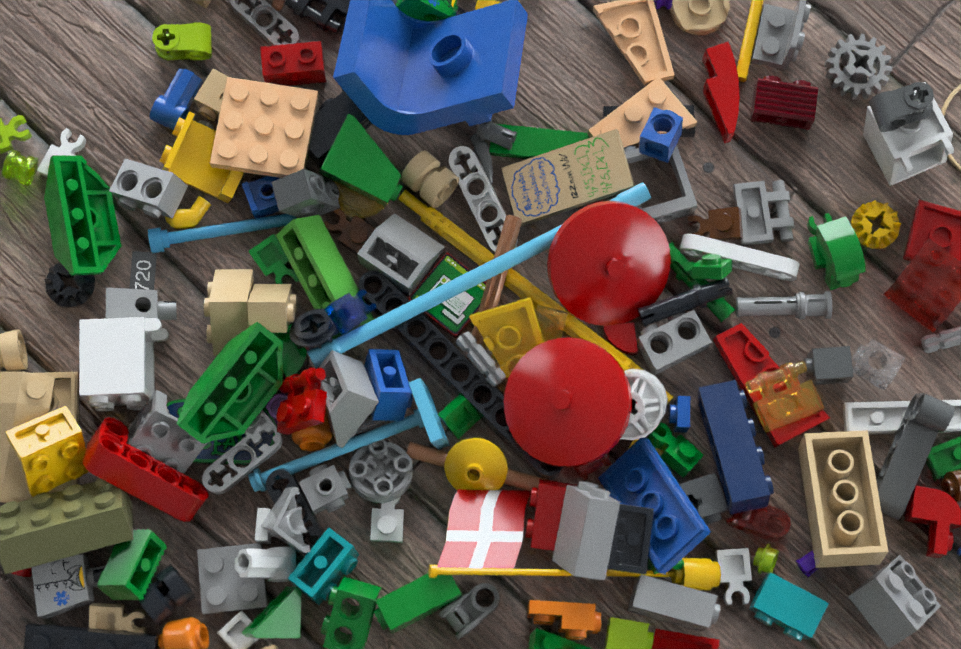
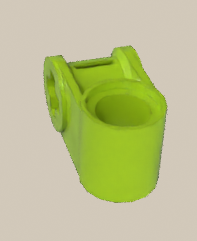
(186, 41)

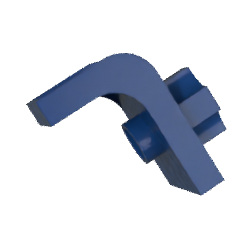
(430, 73)

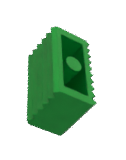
(132, 566)

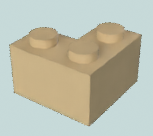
(227, 305)

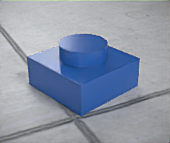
(680, 414)

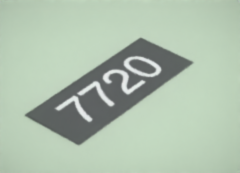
(143, 271)

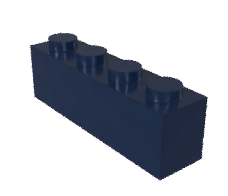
(733, 447)

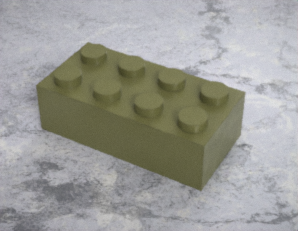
(63, 524)

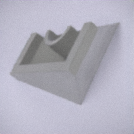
(286, 521)

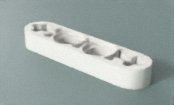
(481, 201)
(742, 257)

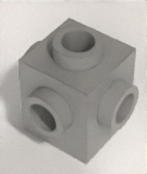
(321, 477)

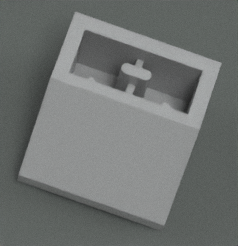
(400, 253)
(348, 395)
(895, 601)

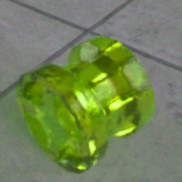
(20, 167)

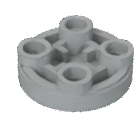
(380, 471)

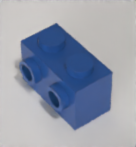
(389, 383)

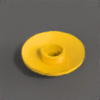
(477, 455)

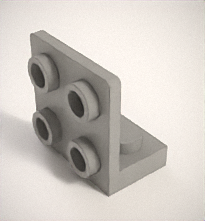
(780, 35)
(160, 437)

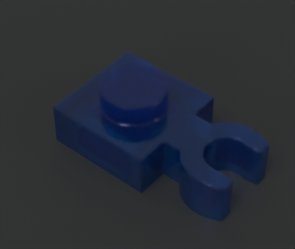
(349, 311)

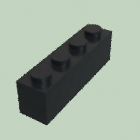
(328, 123)

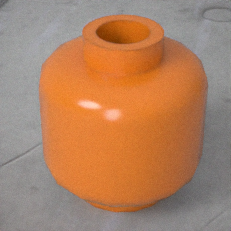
(314, 437)
(184, 634)

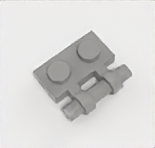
(755, 212)

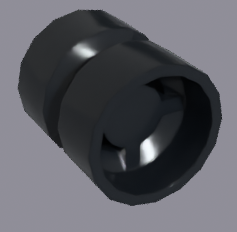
(161, 606)

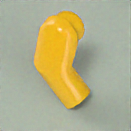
(189, 217)

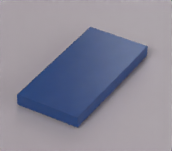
(645, 481)

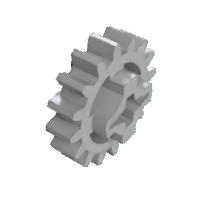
(858, 79)

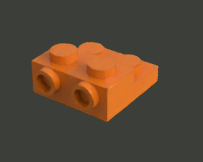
(574, 619)

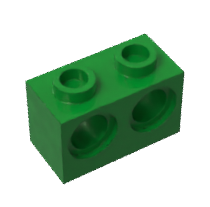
(355, 618)

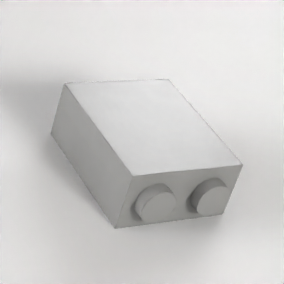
(586, 531)
(673, 603)

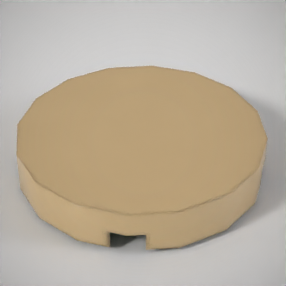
(699, 16)

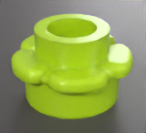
(766, 559)

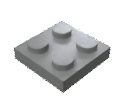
(221, 585)

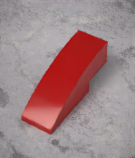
(722, 88)

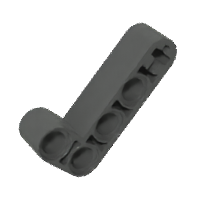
(909, 451)

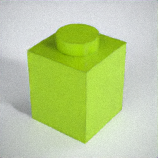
(628, 634)

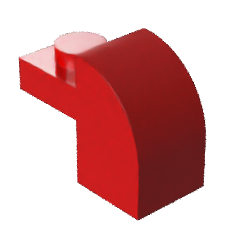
(940, 512)

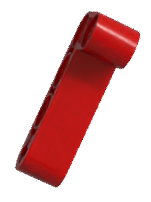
(140, 474)

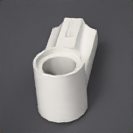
(274, 563)

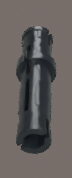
(685, 301)

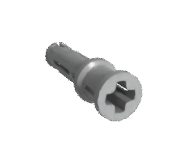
(798, 305)

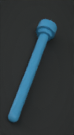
(162, 239)

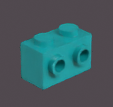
(324, 566)
(788, 607)

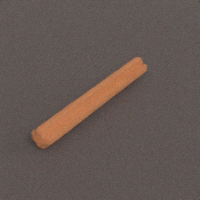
(495, 284)

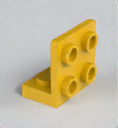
(49, 450)

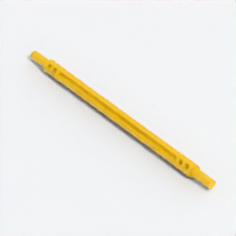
(514, 280)

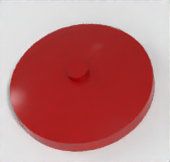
(608, 262)
(567, 402)

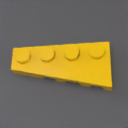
(509, 331)

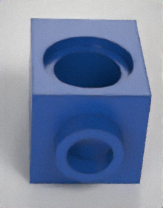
(656, 144)

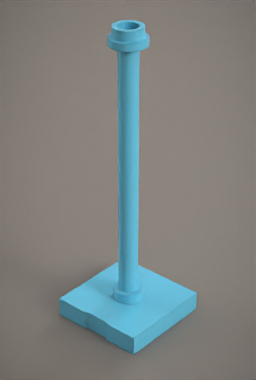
(424, 416)

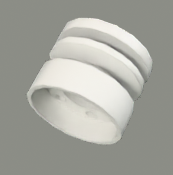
(650, 404)

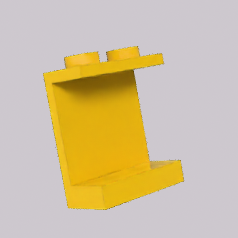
(191, 160)

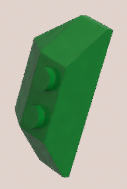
(80, 216)
(234, 386)

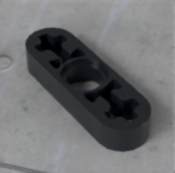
(314, 529)

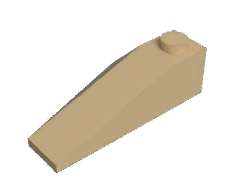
(22, 399)

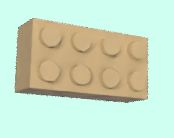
(842, 499)

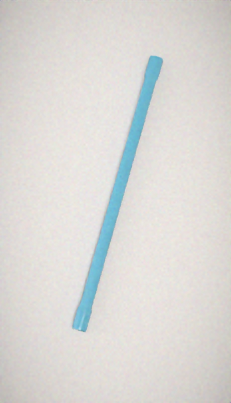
(633, 196)

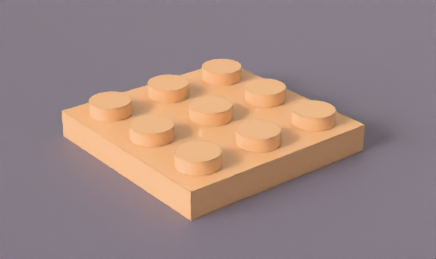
(264, 128)

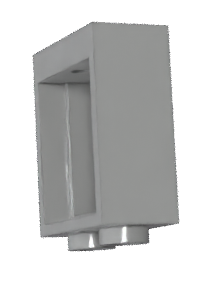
(675, 208)

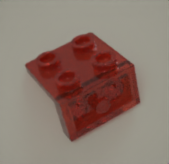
(928, 286)

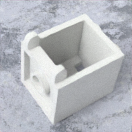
(910, 147)
(118, 361)

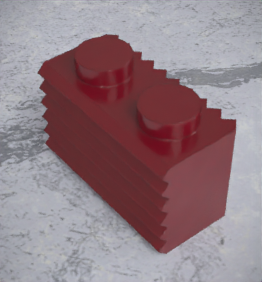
(784, 102)

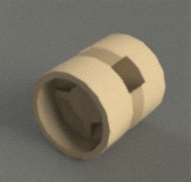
(426, 176)
(13, 351)

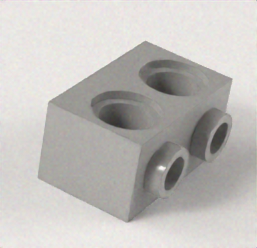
(148, 188)
(676, 347)

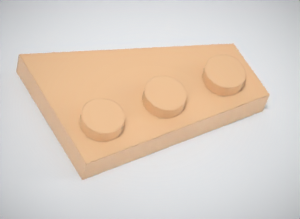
(638, 36)
(634, 113)

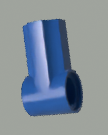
(176, 99)

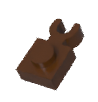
(722, 225)
(353, 233)

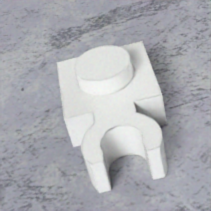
(65, 149)
(387, 523)
(734, 570)

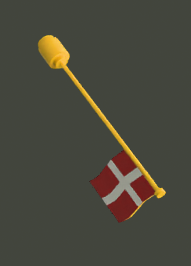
(488, 534)

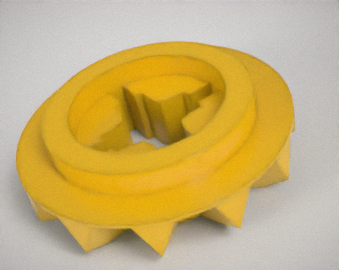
(862, 227)

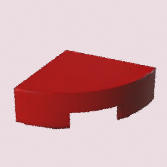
(622, 337)

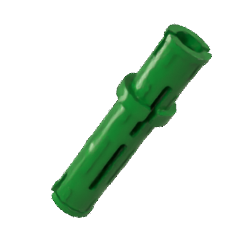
(721, 308)

